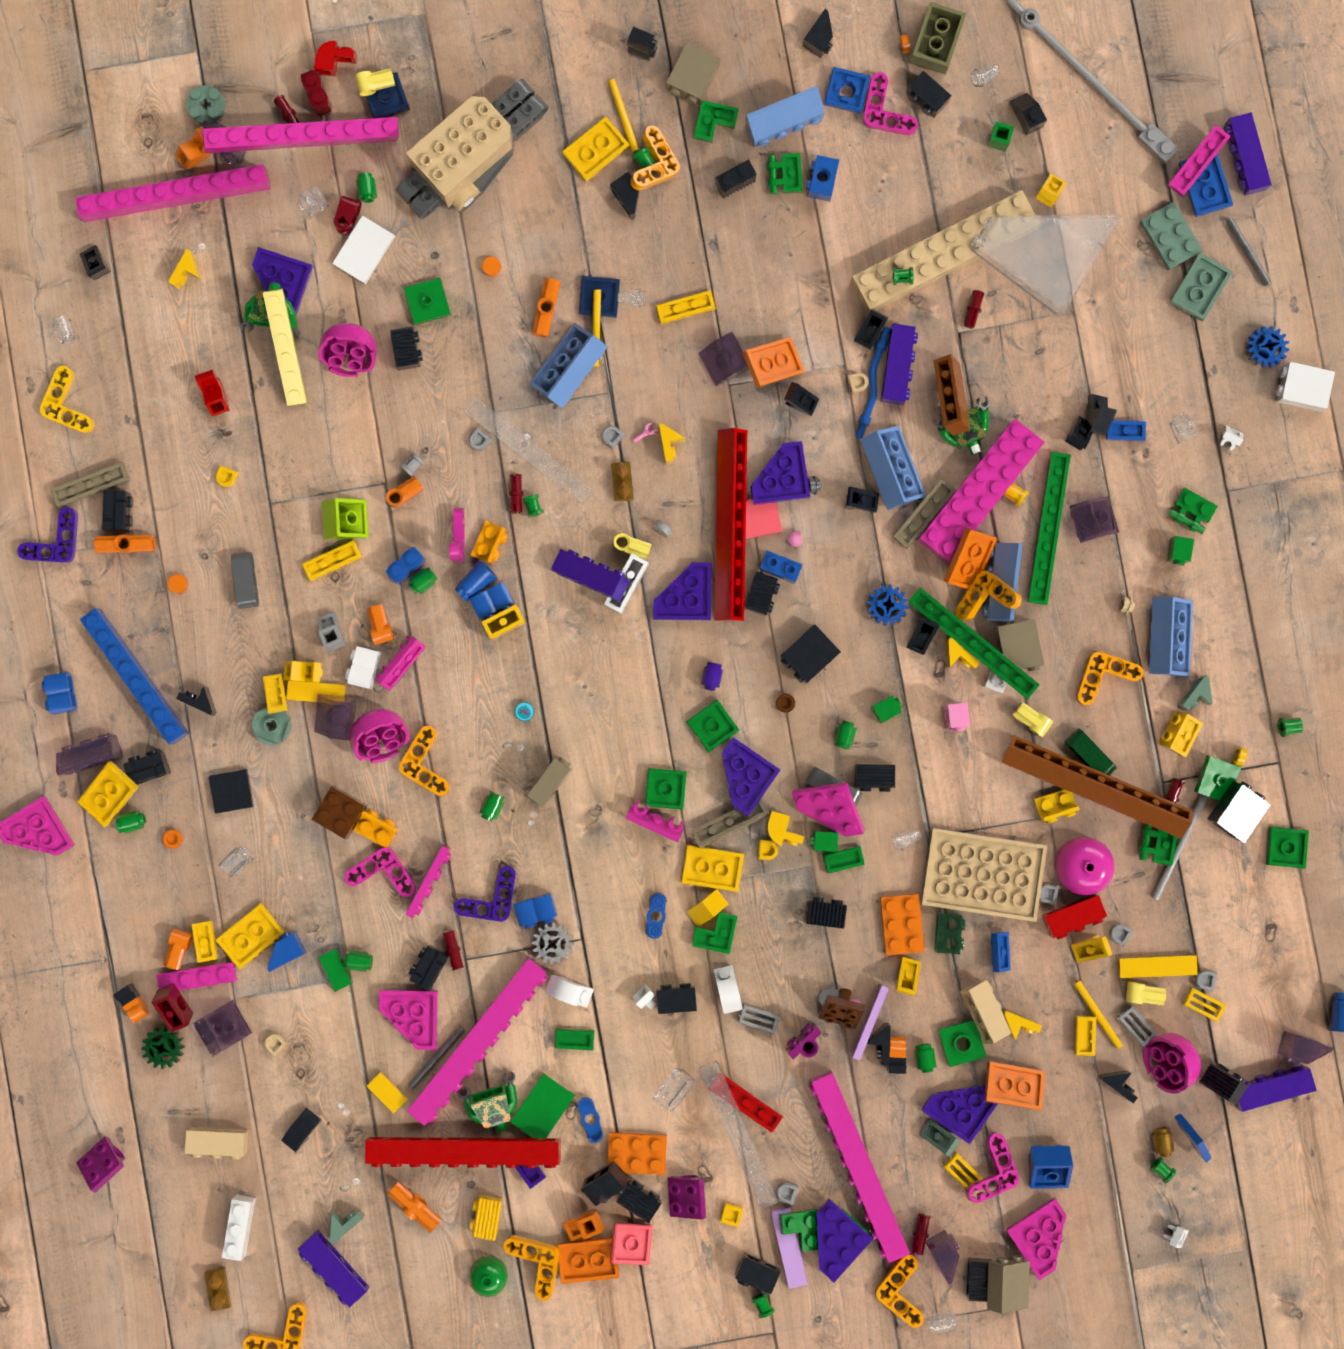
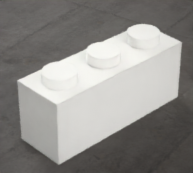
(633, 572)
(238, 1227)

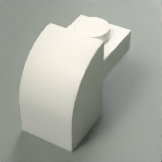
(728, 989)
(568, 991)

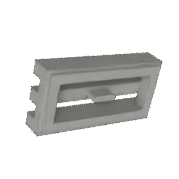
(743, 1013)
(1125, 1013)

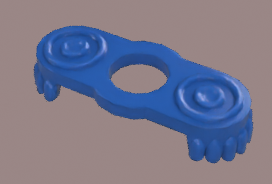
(657, 903)
(593, 1131)

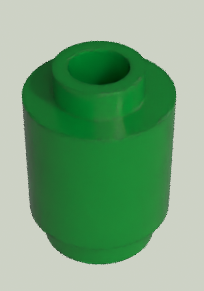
(366, 187)
(422, 581)
(845, 735)
(492, 806)
(130, 822)
(358, 961)
(925, 1057)

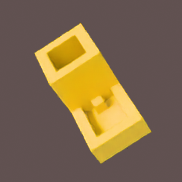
(302, 671)
(777, 828)

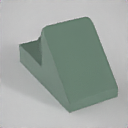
(1200, 690)
(939, 1137)
(340, 1227)

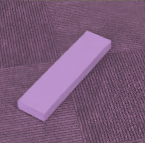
(869, 1021)
(790, 1253)

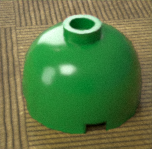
(488, 1276)

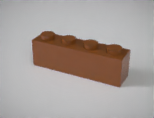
(951, 395)

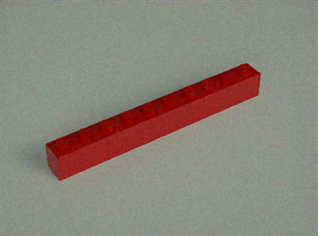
(730, 525)
(463, 1151)

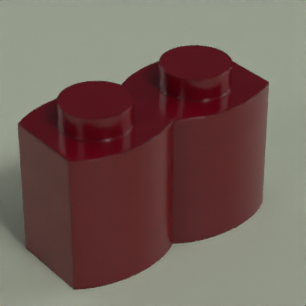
(316, 92)

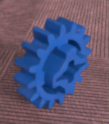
(1266, 338)
(895, 605)

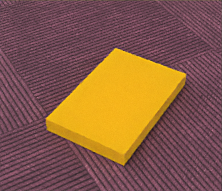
(595, 149)
(107, 794)
(712, 868)
(250, 936)

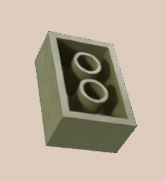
(938, 38)

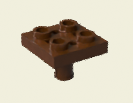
(842, 1010)

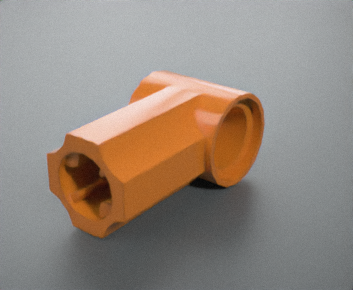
(406, 491)
(380, 629)
(178, 945)

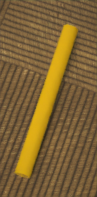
(623, 116)
(596, 316)
(1098, 1014)

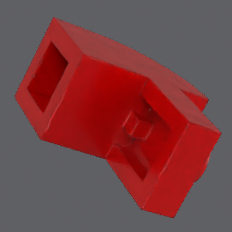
(329, 55)
(213, 392)

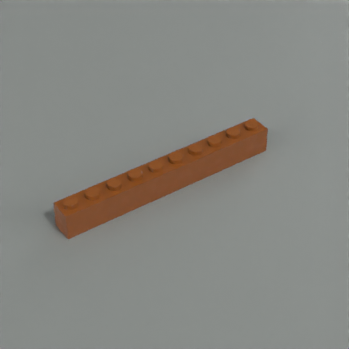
(1098, 787)

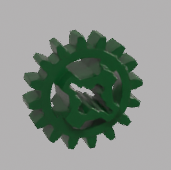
(154, 1044)

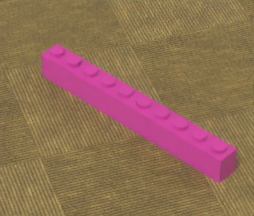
(300, 135)
(173, 193)
(477, 1041)
(860, 1167)

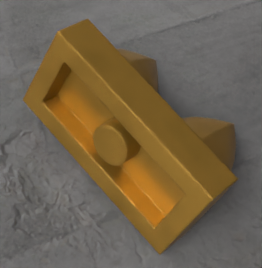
(622, 481)
(217, 1289)

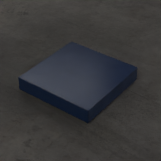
(388, 100)
(609, 296)

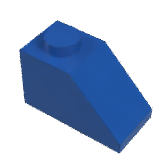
(286, 950)

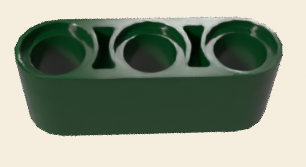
(1089, 752)

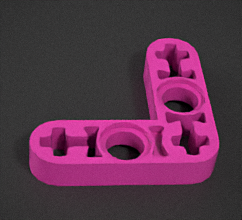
(877, 110)
(457, 547)
(387, 867)
(1002, 1172)

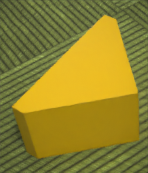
(707, 908)

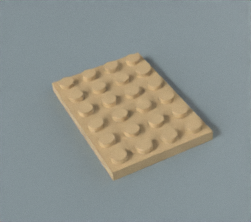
(984, 875)

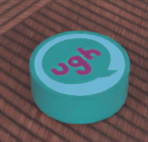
(524, 711)

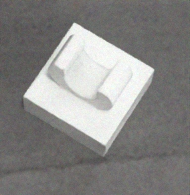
(1231, 435)
(995, 683)
(644, 997)
(1178, 1237)

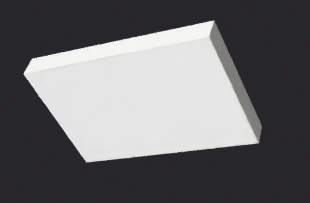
(363, 250)

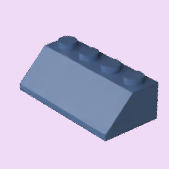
(785, 117)
(568, 365)
(892, 467)
(1006, 566)
(1171, 636)

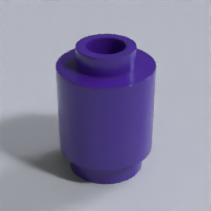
(712, 676)

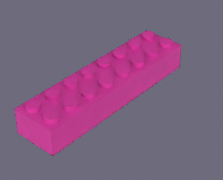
(981, 490)

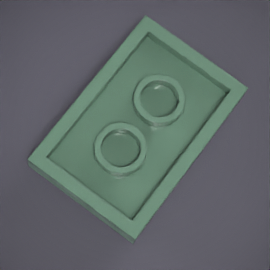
(1171, 236)
(1201, 287)

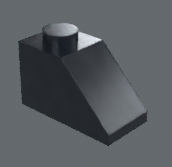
(820, 36)
(1028, 113)
(626, 194)

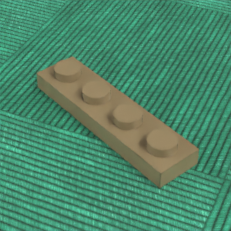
(90, 484)
(924, 513)
(727, 824)

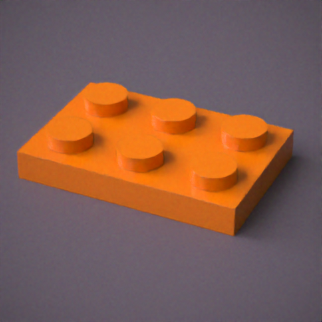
(773, 362)
(970, 558)
(902, 924)
(1014, 1086)
(638, 1152)
(586, 1261)

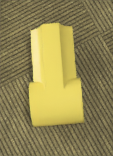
(370, 82)
(633, 546)
(1037, 722)
(1141, 994)

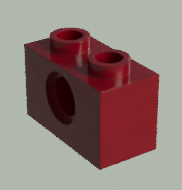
(172, 1007)

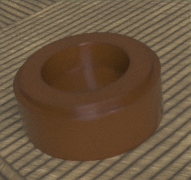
(785, 703)

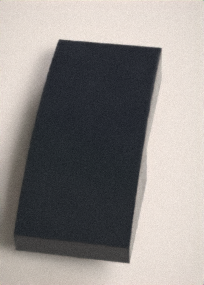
(300, 1130)

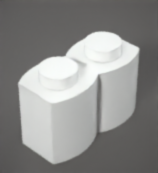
(363, 667)

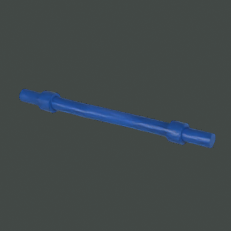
(880, 346)

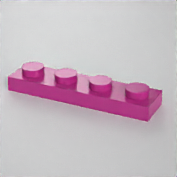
(1199, 160)
(425, 889)
(198, 976)

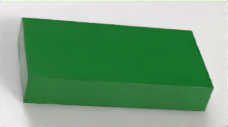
(843, 859)
(335, 970)
(574, 1039)

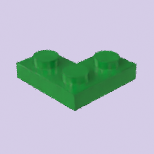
(712, 115)
(717, 940)
(805, 1224)

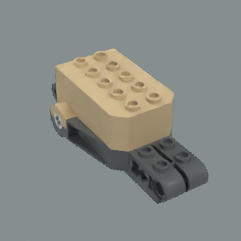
(468, 150)

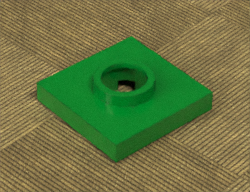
(949, 1037)

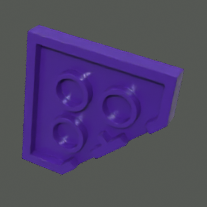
(283, 270)
(782, 477)
(686, 596)
(746, 776)
(960, 1110)
(838, 1240)

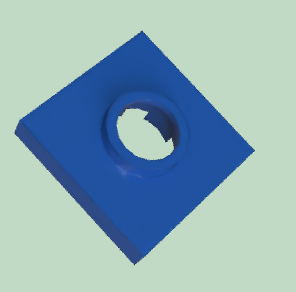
(842, 78)

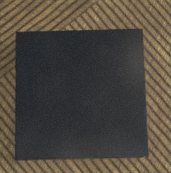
(231, 791)

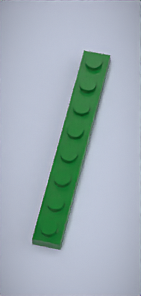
(1049, 528)
(974, 643)

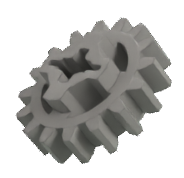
(559, 949)

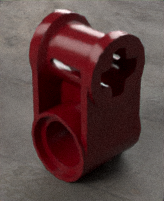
(347, 212)

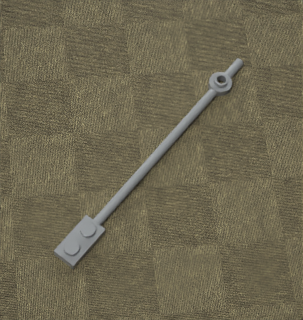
(1149, 136)

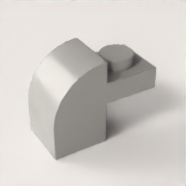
(331, 632)

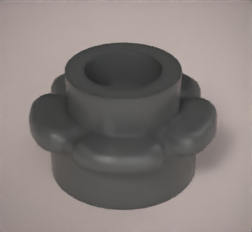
(814, 485)

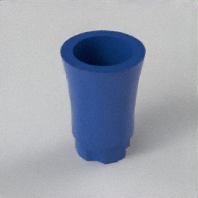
(475, 580)
(1337, 1015)

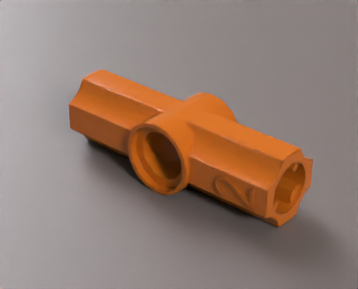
(548, 296)
(112, 544)
(414, 1206)

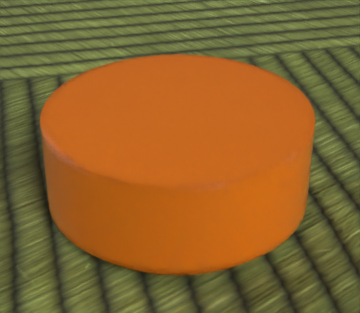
(905, 44)
(491, 266)
(178, 584)
(172, 838)

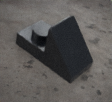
(94, 263)
(871, 328)
(801, 399)
(1099, 414)
(1079, 435)
(862, 500)
(922, 635)
(203, 702)
(882, 1038)
(1116, 1081)

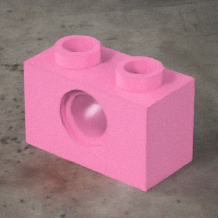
(956, 716)

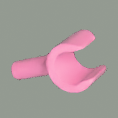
(647, 431)

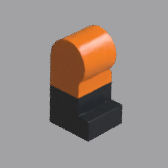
(132, 1003)
(897, 1060)

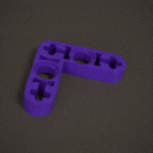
(57, 548)
(492, 906)

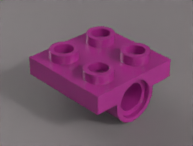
(809, 1034)
(100, 1164)
(686, 1197)

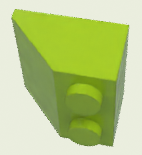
(344, 519)

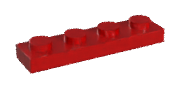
(754, 1107)

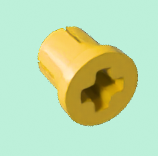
(1016, 494)

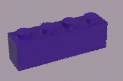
(1247, 154)
(898, 363)
(590, 575)
(1277, 1087)
(333, 1268)

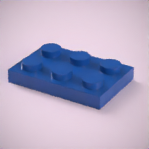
(1210, 190)

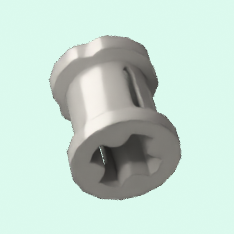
(412, 464)

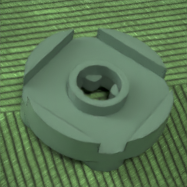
(211, 95)
(262, 731)

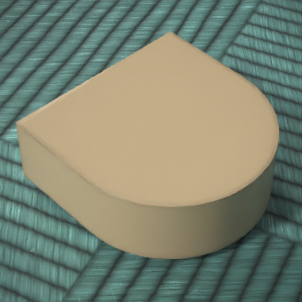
(858, 382)
(275, 1043)

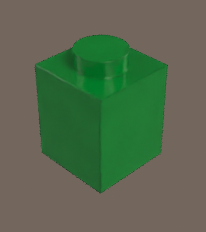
(1000, 136)
(1180, 550)
(887, 709)
(824, 841)

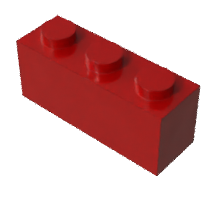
(1074, 916)

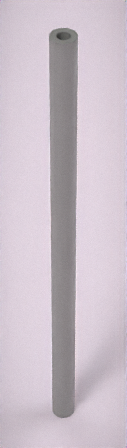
(1179, 847)

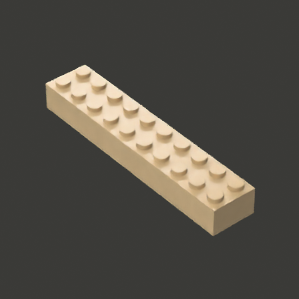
(931, 257)

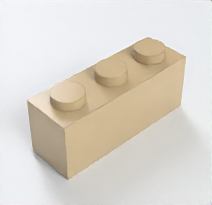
(986, 1011)
(216, 1142)

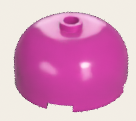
(347, 340)
(376, 726)
(1072, 862)
(1181, 1064)

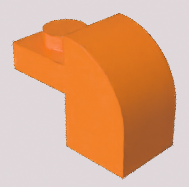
(192, 152)
(584, 1225)

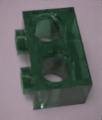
(943, 933)

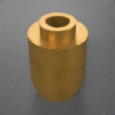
(1163, 1141)

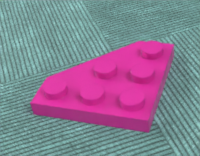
(830, 806)
(36, 829)
(413, 1015)
(1040, 1237)

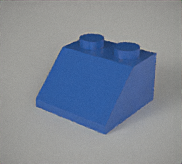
(1050, 1166)

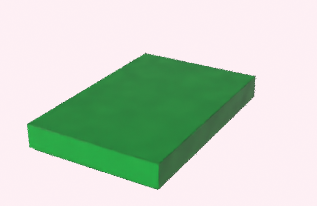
(542, 1108)

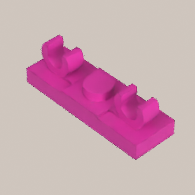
(400, 663)
(655, 822)

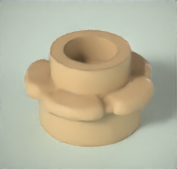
(1126, 605)

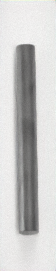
(1248, 251)
(436, 1057)

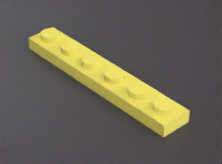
(284, 347)

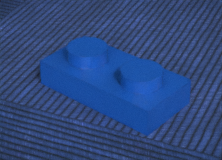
(1127, 431)
(1000, 951)

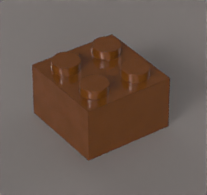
(339, 812)

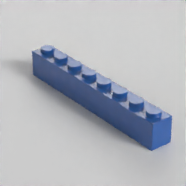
(134, 676)

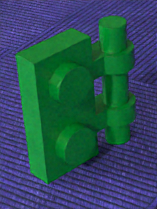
(791, 173)
(1194, 505)
(1163, 849)

